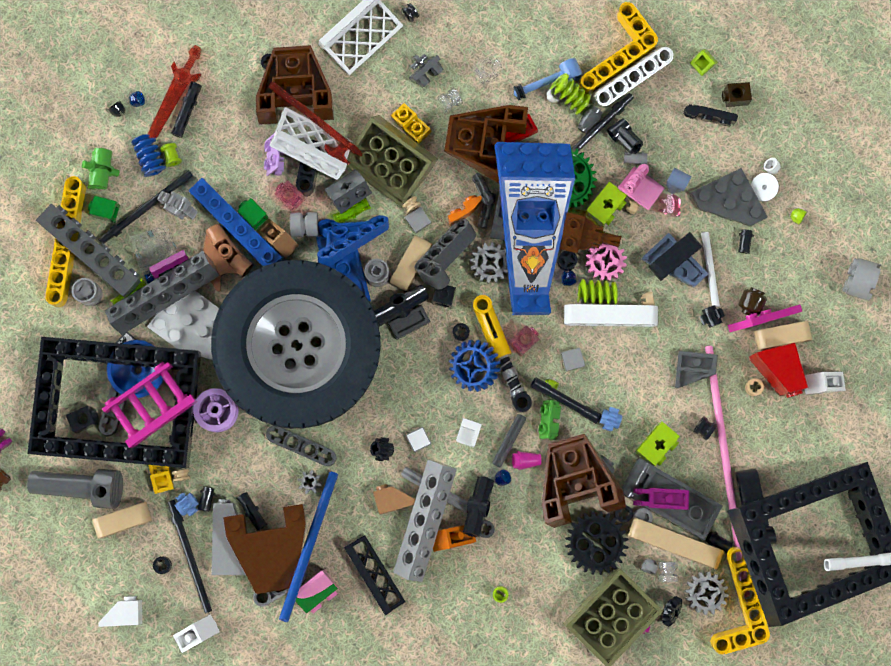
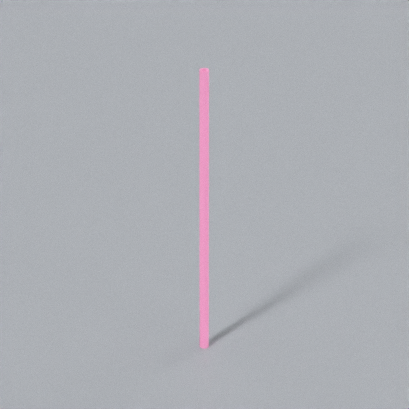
(724, 456)

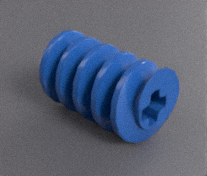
(147, 155)

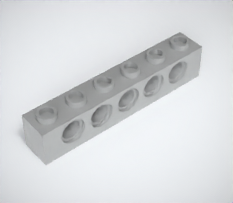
(425, 521)

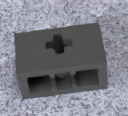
(348, 191)

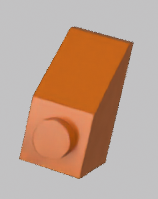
(452, 538)

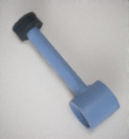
(569, 66)

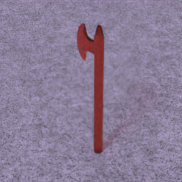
(337, 152)

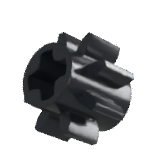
(712, 316)
(382, 449)

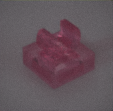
(672, 205)

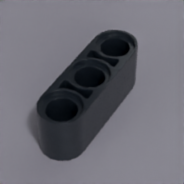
(306, 177)
(675, 256)

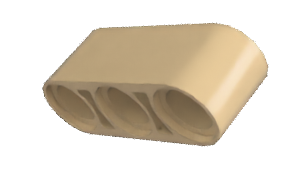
(406, 272)
(783, 335)
(122, 520)

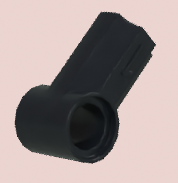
(623, 133)

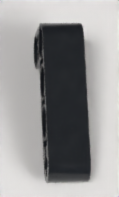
(749, 491)

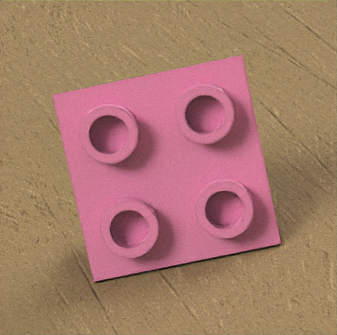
(641, 186)

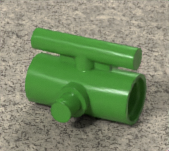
(100, 169)

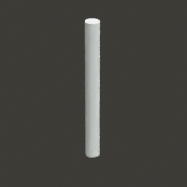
(710, 269)

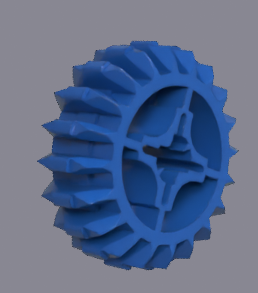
(476, 358)

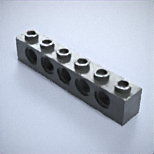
(49, 220)
(161, 293)

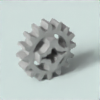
(177, 205)
(483, 253)
(703, 584)

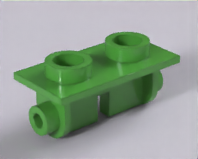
(549, 410)

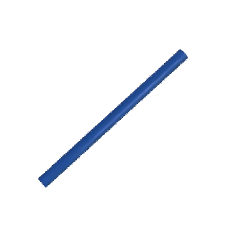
(308, 547)

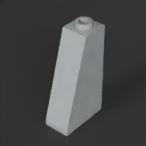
(223, 557)

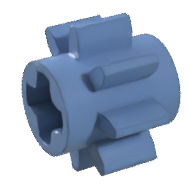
(610, 419)
(186, 504)

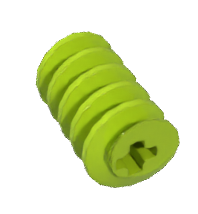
(571, 92)
(597, 291)

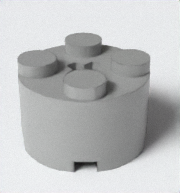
(862, 279)

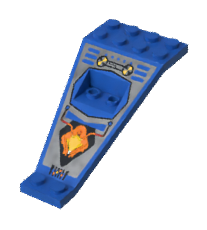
(533, 184)

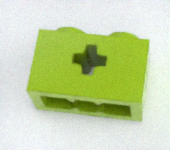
(610, 195)
(660, 433)

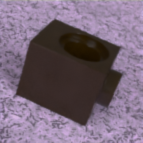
(742, 89)

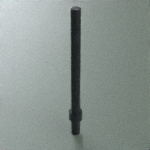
(617, 109)
(116, 230)
(177, 520)

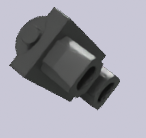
(432, 65)

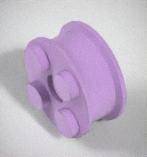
(219, 421)

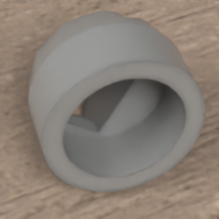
(649, 566)

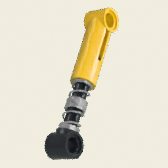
(499, 343)

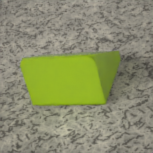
(703, 62)

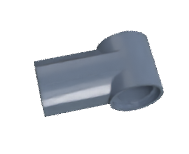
(677, 181)

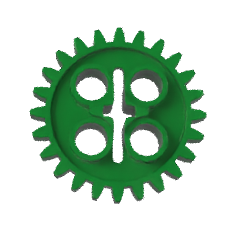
(583, 179)

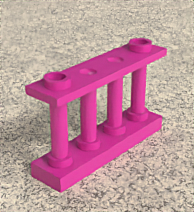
(151, 424)

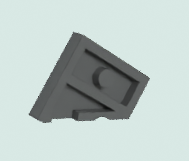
(694, 367)

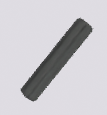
(509, 440)

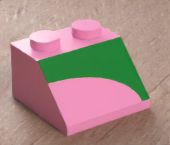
(315, 591)

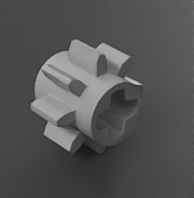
(315, 483)

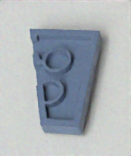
(689, 272)

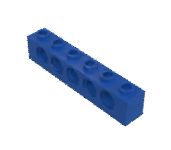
(234, 223)

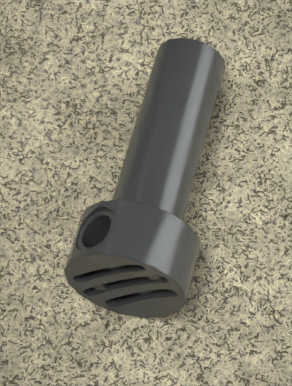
(103, 488)

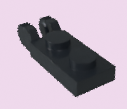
(710, 114)

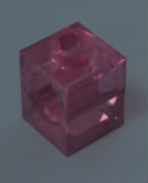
(293, 203)
(521, 348)

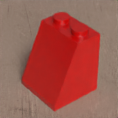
(781, 369)

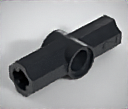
(401, 305)
(478, 506)

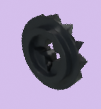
(671, 611)

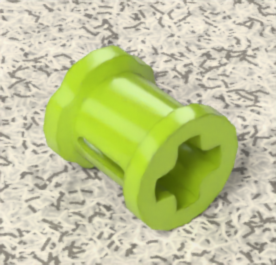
(170, 155)

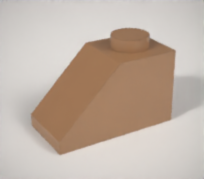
(277, 238)
(391, 499)

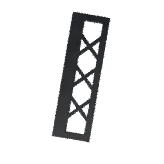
(368, 579)

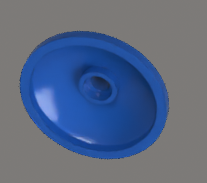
(125, 376)

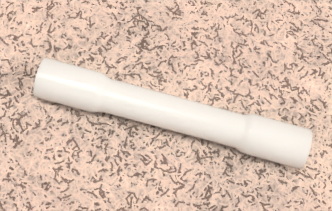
(842, 563)

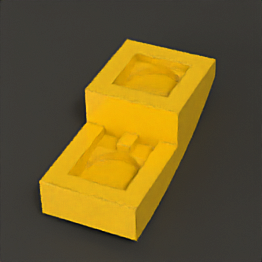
(161, 478)

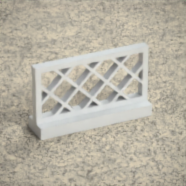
(346, 25)
(307, 152)

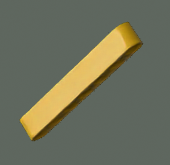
(59, 250)

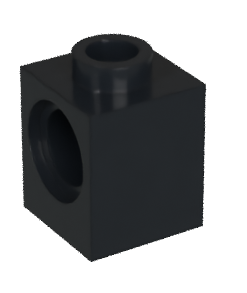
(444, 297)
(74, 419)

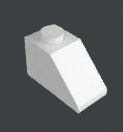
(825, 382)
(124, 613)
(196, 633)

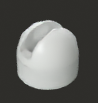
(550, 94)
(774, 163)

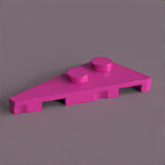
(765, 316)

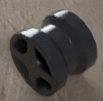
(568, 257)
(705, 428)

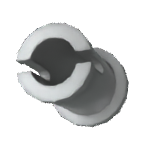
(638, 158)

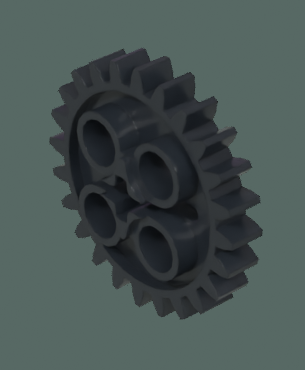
(607, 528)

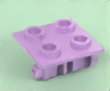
(272, 162)

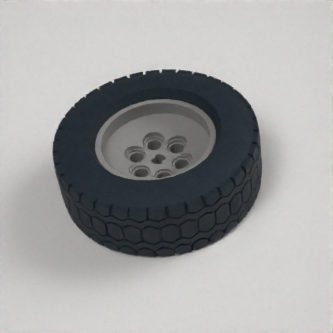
(287, 296)

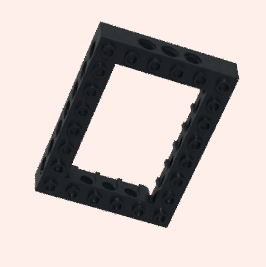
(47, 394)
(763, 565)

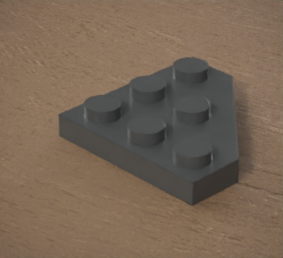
(730, 199)

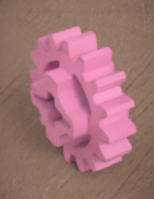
(613, 262)

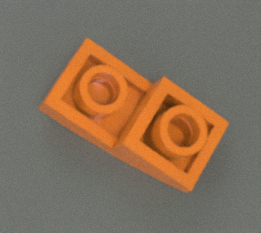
(470, 205)

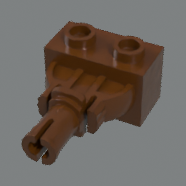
(583, 233)

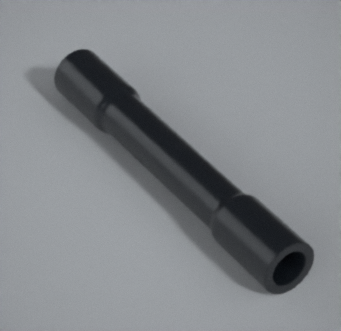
(548, 390)

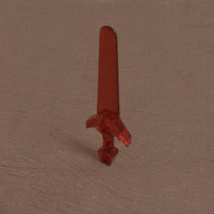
(181, 79)

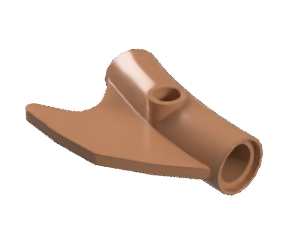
(233, 262)

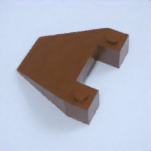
(301, 77)
(474, 134)
(575, 474)
(268, 555)

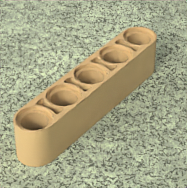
(675, 543)

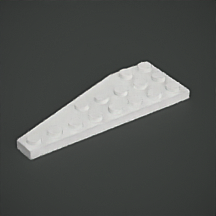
(190, 325)

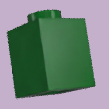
(104, 209)
(252, 213)

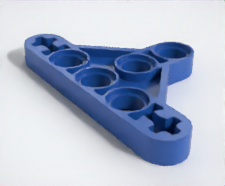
(348, 237)

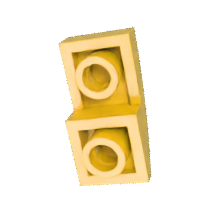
(410, 123)

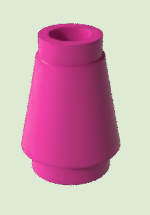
(525, 460)

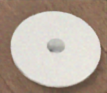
(765, 186)

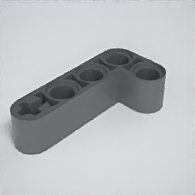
(434, 262)

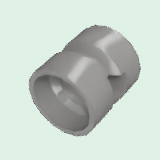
(304, 224)
(377, 272)
(87, 292)

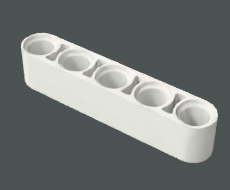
(640, 73)
(611, 315)

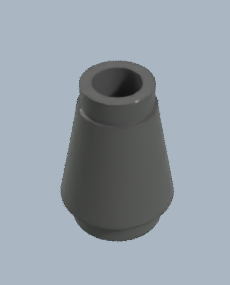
(590, 118)

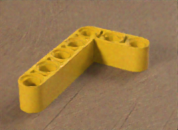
(623, 54)
(747, 606)

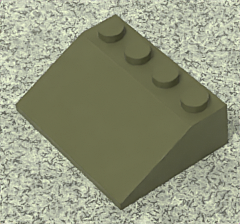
(391, 160)
(613, 617)

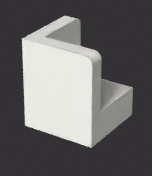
(468, 432)

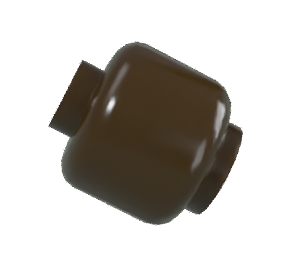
(752, 301)

